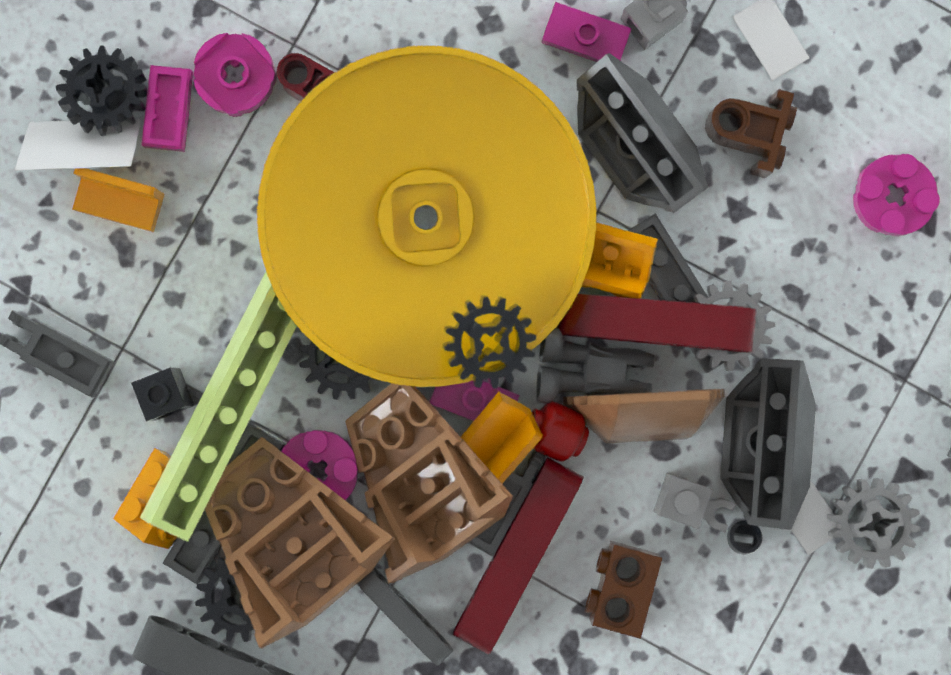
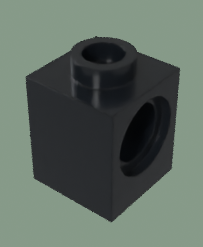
(162, 394)

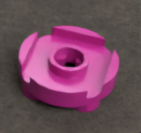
(234, 50)
(918, 202)
(332, 449)

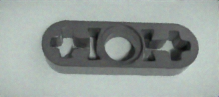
(405, 617)

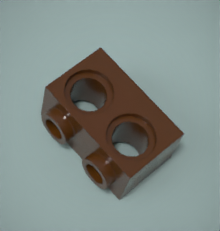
(635, 590)

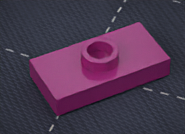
(584, 33)
(167, 108)
(466, 399)

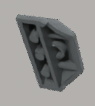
(637, 137)
(769, 442)

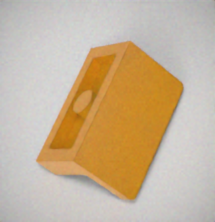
(117, 199)
(503, 435)

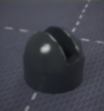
(743, 529)

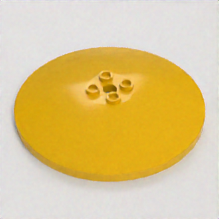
(407, 135)

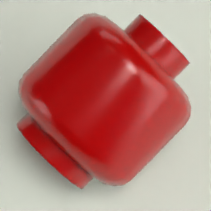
(561, 431)

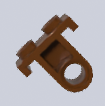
(758, 129)

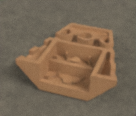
(646, 415)
(421, 480)
(288, 540)

